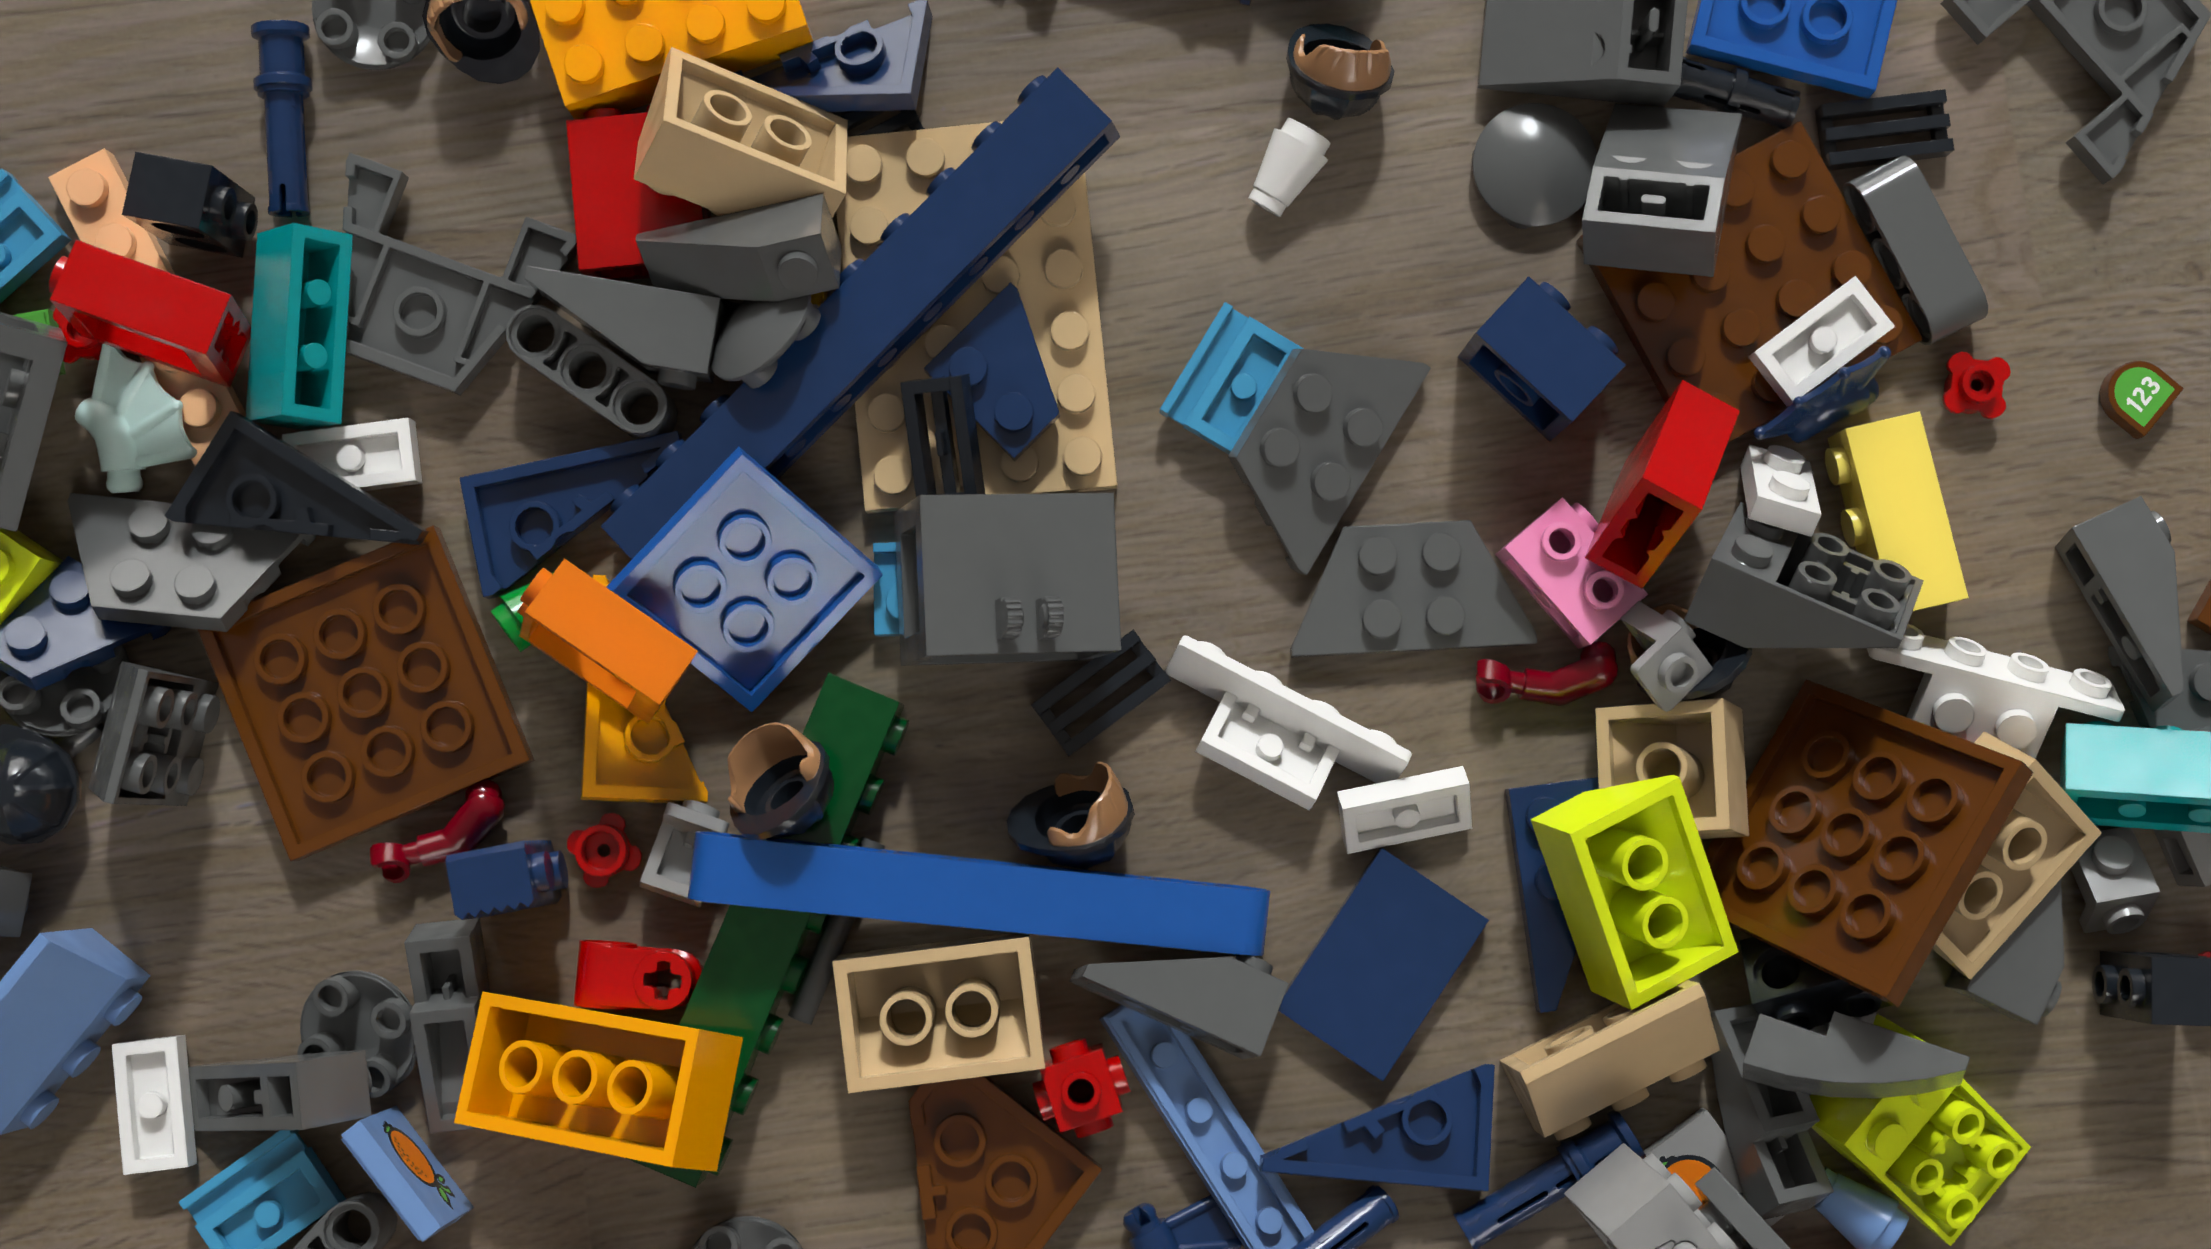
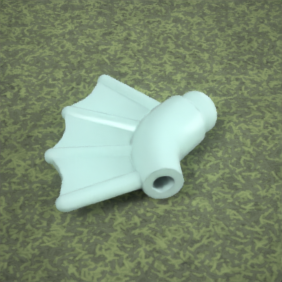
(132, 421)

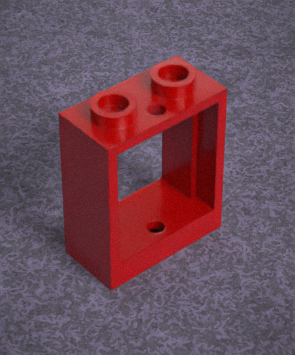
(150, 313)

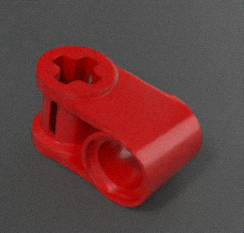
(626, 976)

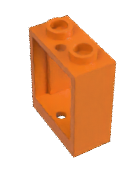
(603, 639)

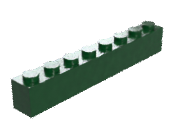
(761, 948)

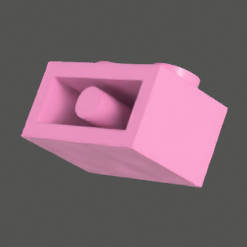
(1554, 570)

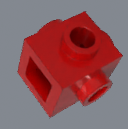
(1079, 1061)

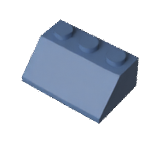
(54, 1013)

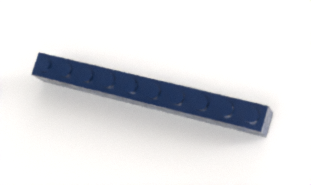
(885, 299)

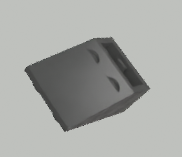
(1585, 48)
(1660, 189)
(1800, 591)
(154, 737)

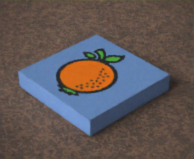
(406, 1172)

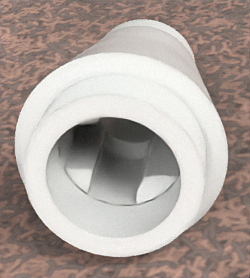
(1288, 166)

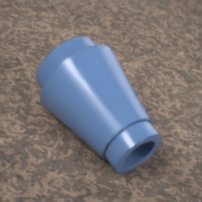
(1862, 1213)

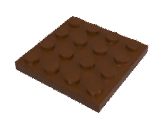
(1779, 255)
(366, 694)
(1861, 838)

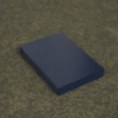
(1381, 964)

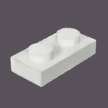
(1821, 341)
(367, 453)
(1780, 489)
(1405, 809)
(154, 1104)

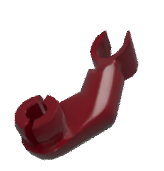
(1581, 678)
(462, 834)

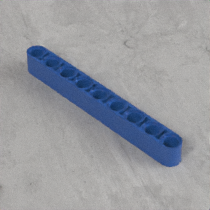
(978, 893)

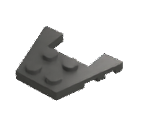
(2124, 47)
(424, 309)

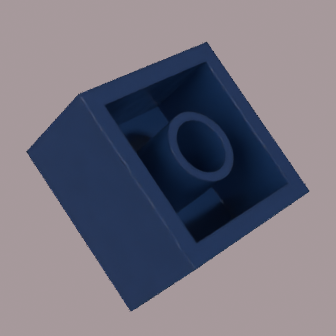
(1542, 357)

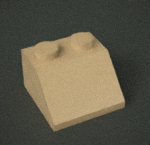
(1692, 741)

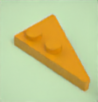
(632, 758)

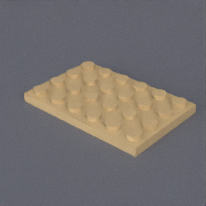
(1059, 293)

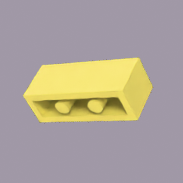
(1896, 503)

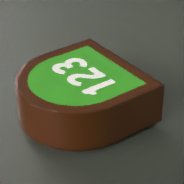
(2137, 396)

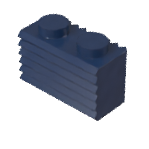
(506, 878)

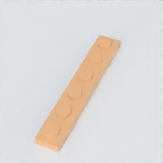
(94, 202)

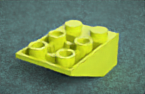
(1927, 1150)

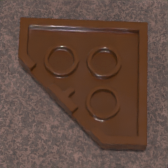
(991, 1168)

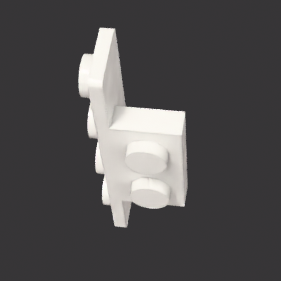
(1985, 691)
(1276, 732)

